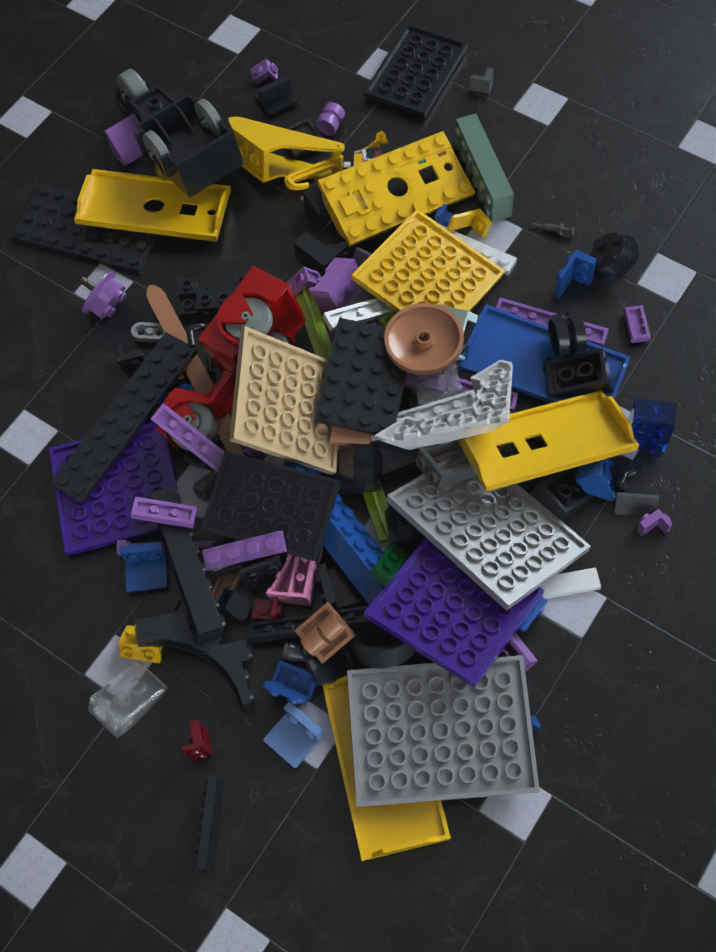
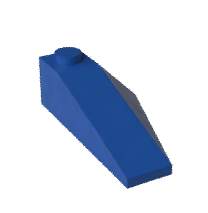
(596, 479)

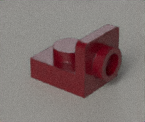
(267, 609)

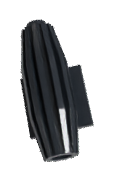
(255, 572)

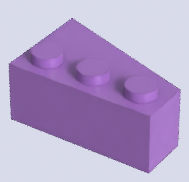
(335, 286)

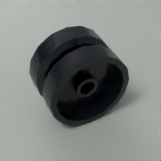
(567, 333)

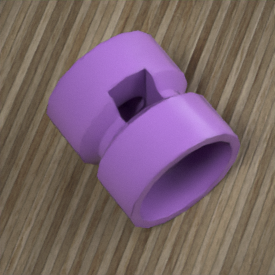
(330, 118)

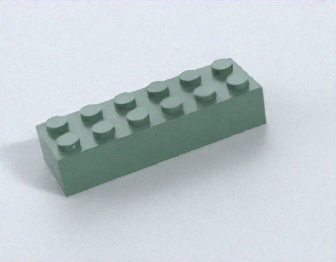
(483, 168)

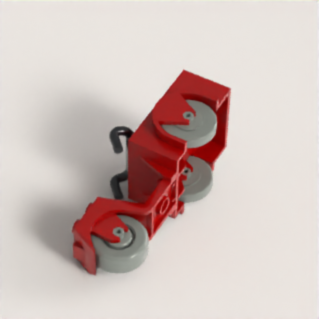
(257, 303)

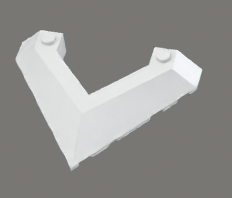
(485, 415)

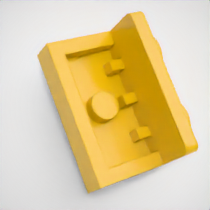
(129, 648)

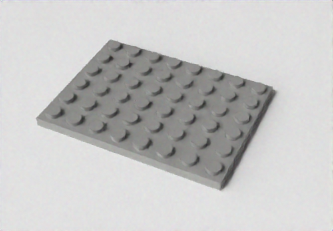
(493, 536)
(438, 738)

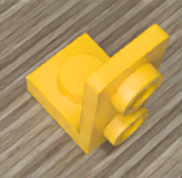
(472, 218)

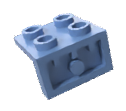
(294, 736)

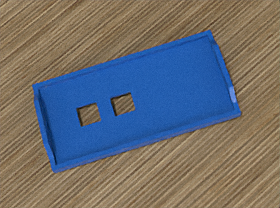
(527, 345)

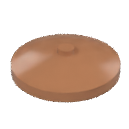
(424, 339)

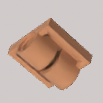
(324, 633)

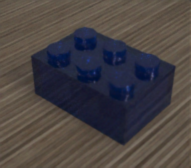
(652, 423)

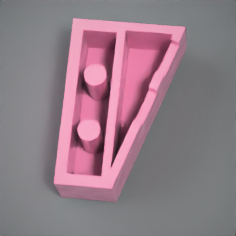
(295, 581)

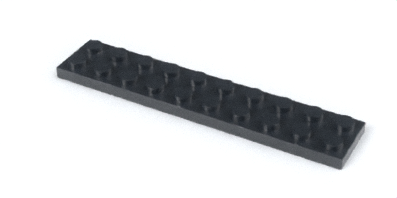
(123, 418)

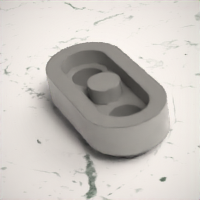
(150, 331)

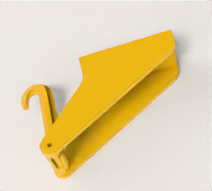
(259, 139)

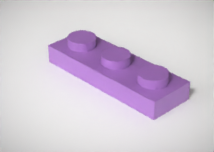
(164, 512)

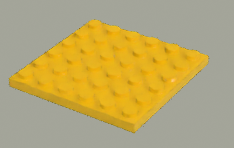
(428, 266)

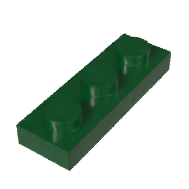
(388, 564)

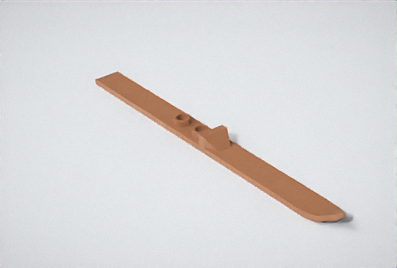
(195, 370)

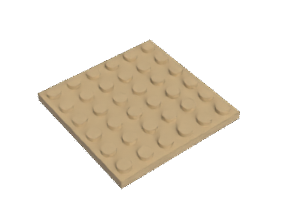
(278, 402)

